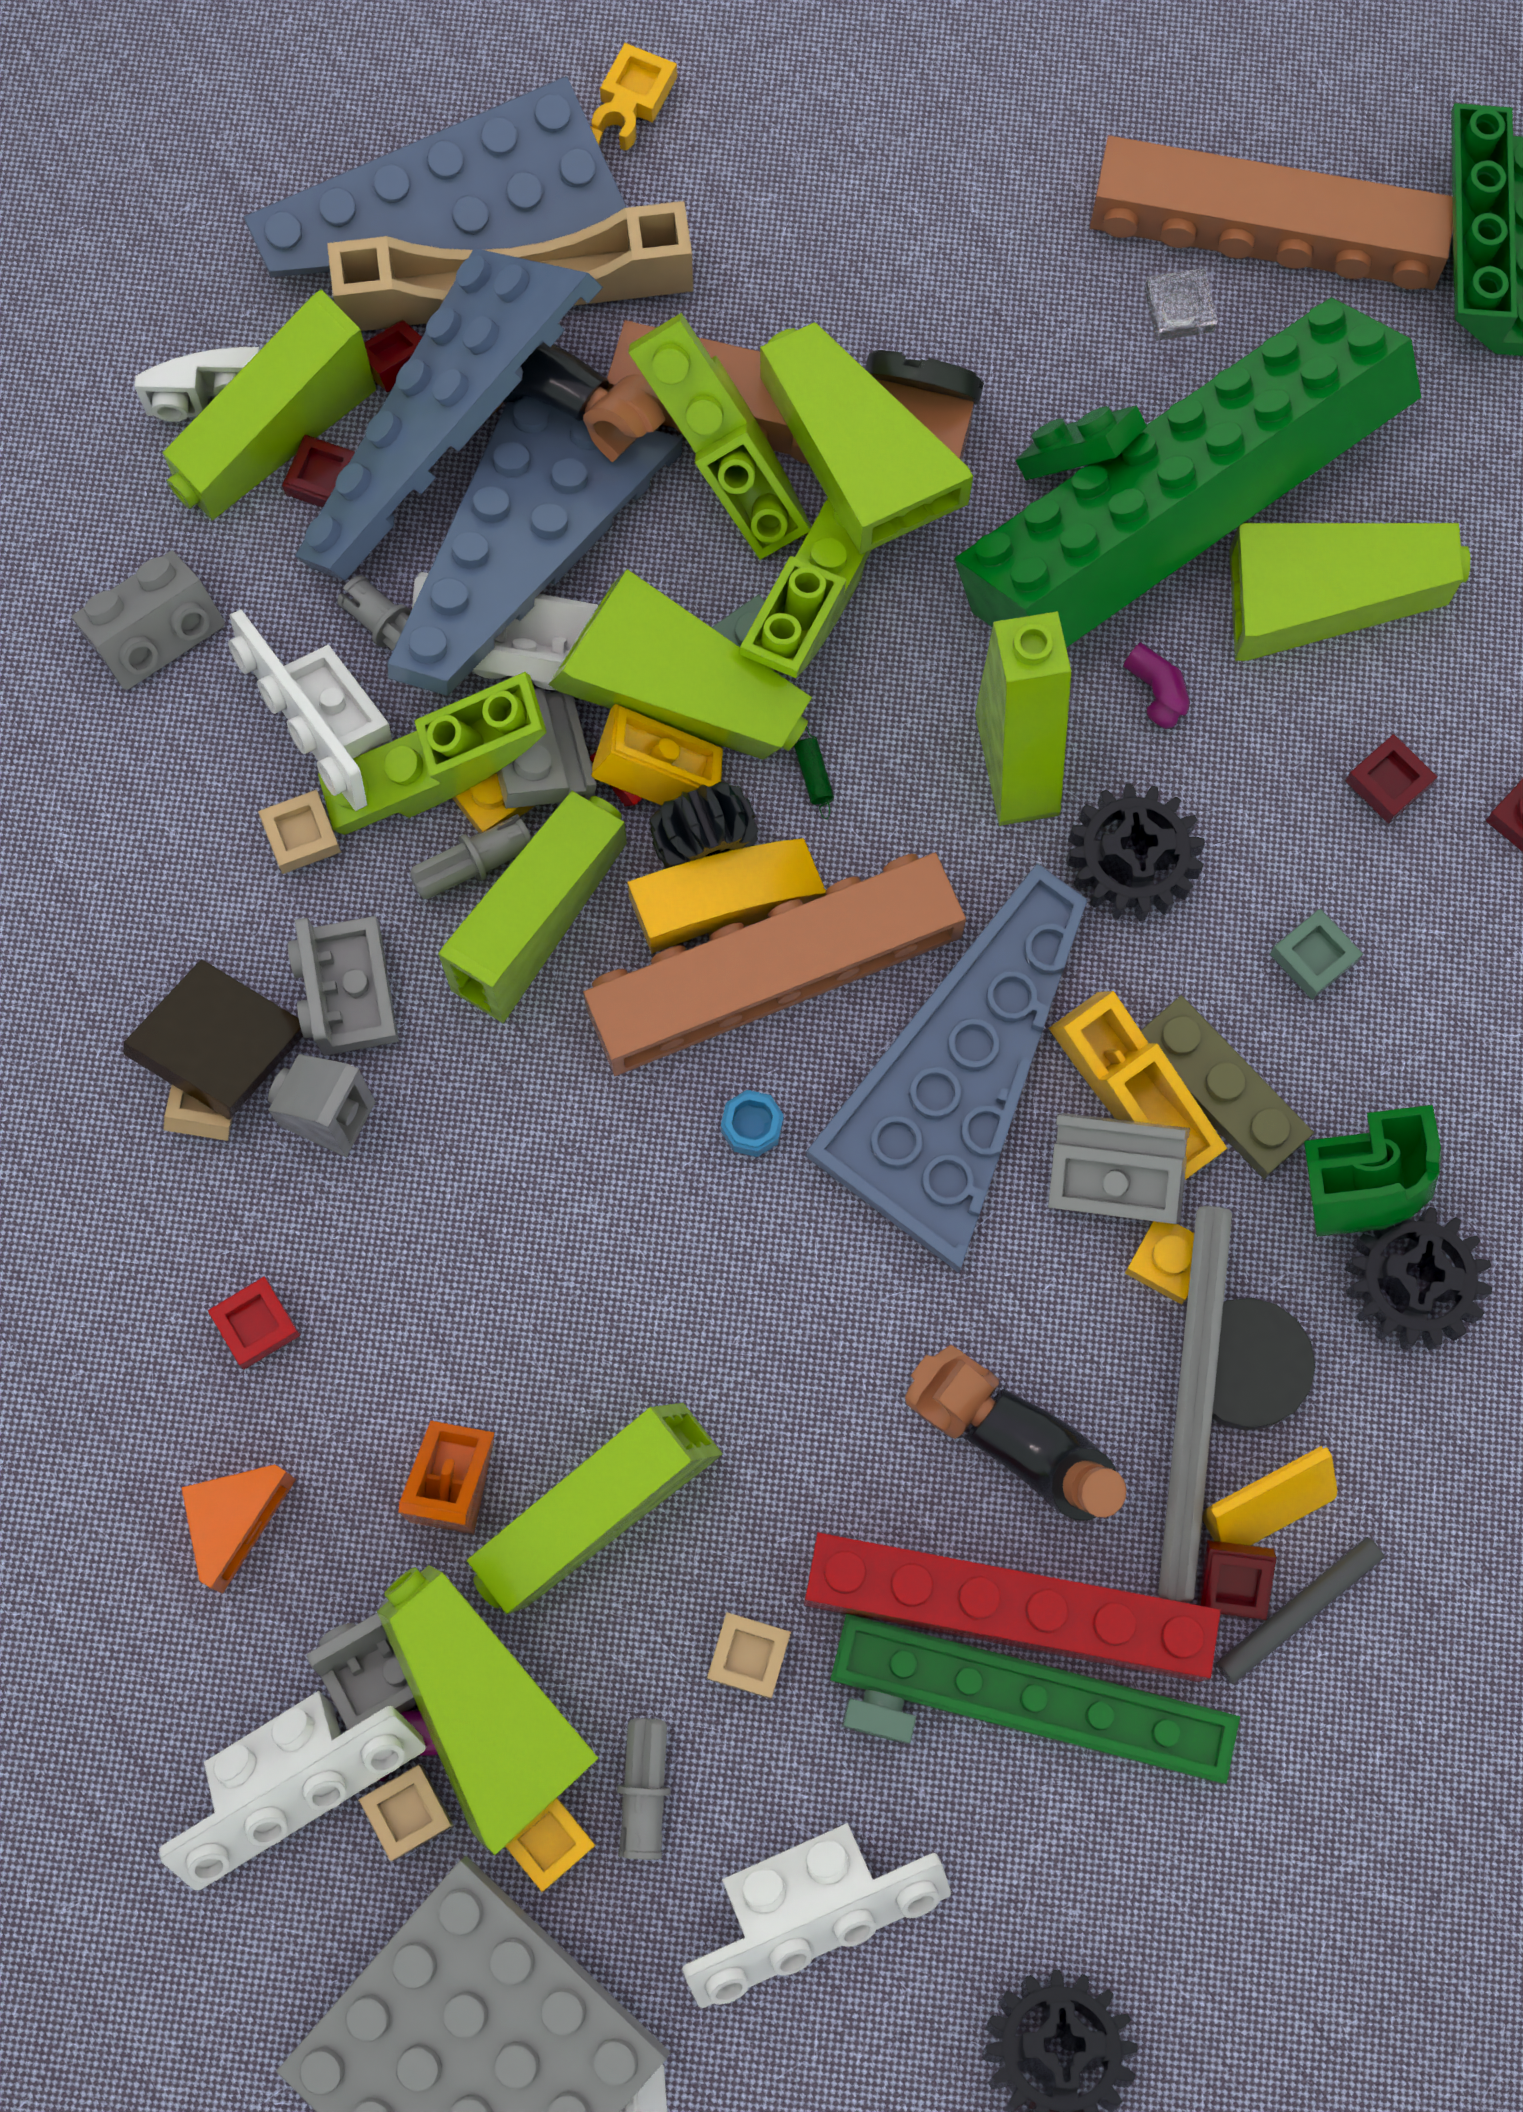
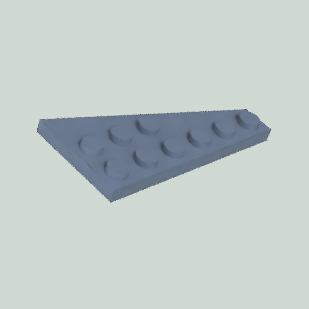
(481, 184)
(442, 396)
(523, 523)
(941, 1099)

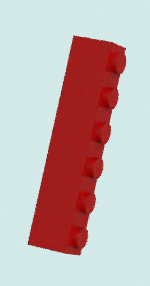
(1012, 1608)

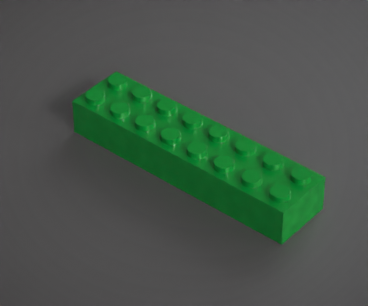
(1194, 472)

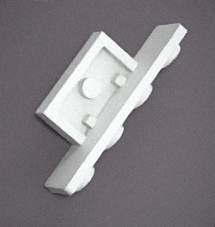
(534, 643)
(322, 704)
(285, 1780)
(806, 1907)

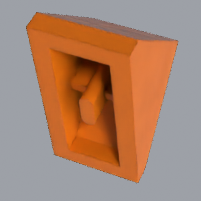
(448, 1478)
(229, 1518)

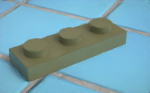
(1228, 1088)

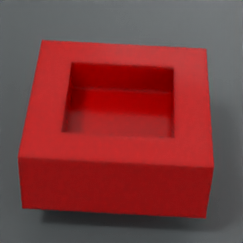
(253, 1323)

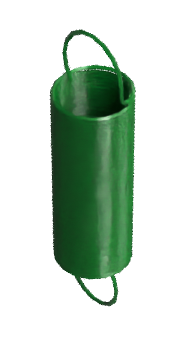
(814, 772)

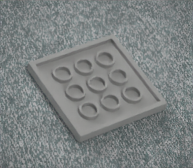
(473, 2017)

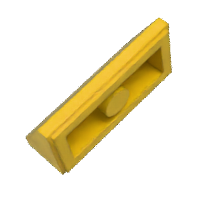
(653, 757)
(1274, 1500)

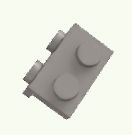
(149, 619)
(344, 985)
(361, 1670)

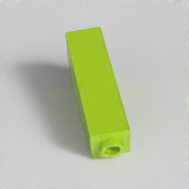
(288, 390)
(860, 441)
(1336, 578)
(680, 672)
(1025, 716)
(532, 905)
(592, 1506)
(485, 1714)

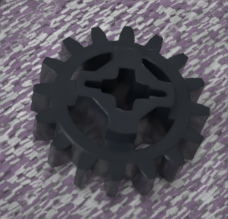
(1154, 833)
(1413, 1306)
(1058, 2018)

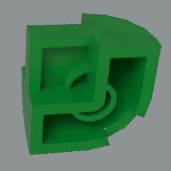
(1375, 1175)

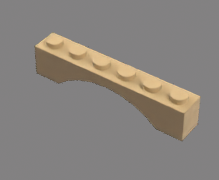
(629, 254)

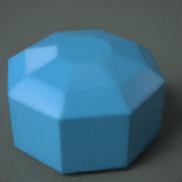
(752, 1123)

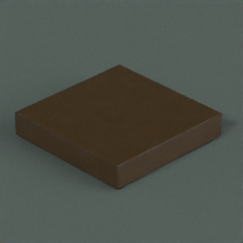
(214, 1039)

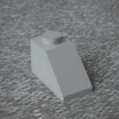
(321, 1102)

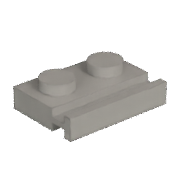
(554, 763)
(1119, 1168)

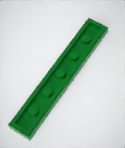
(1036, 1699)

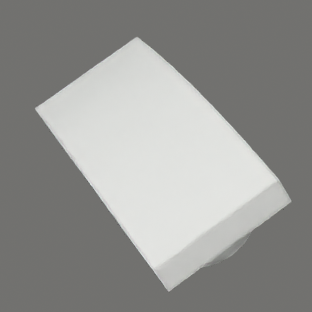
(184, 383)

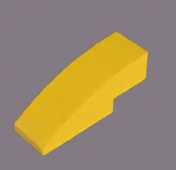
(722, 891)
(1133, 1075)

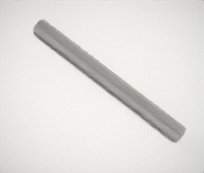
(1195, 1404)

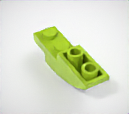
(723, 435)
(806, 598)
(444, 756)

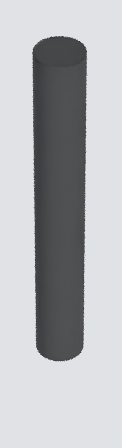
(1300, 1610)

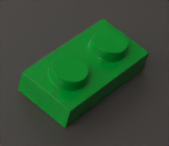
(1090, 440)

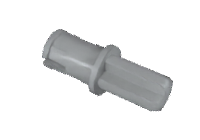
(374, 611)
(471, 857)
(643, 1790)

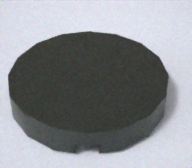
(925, 375)
(1261, 1365)

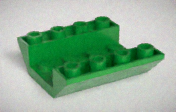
(1488, 225)

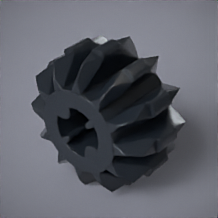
(703, 824)

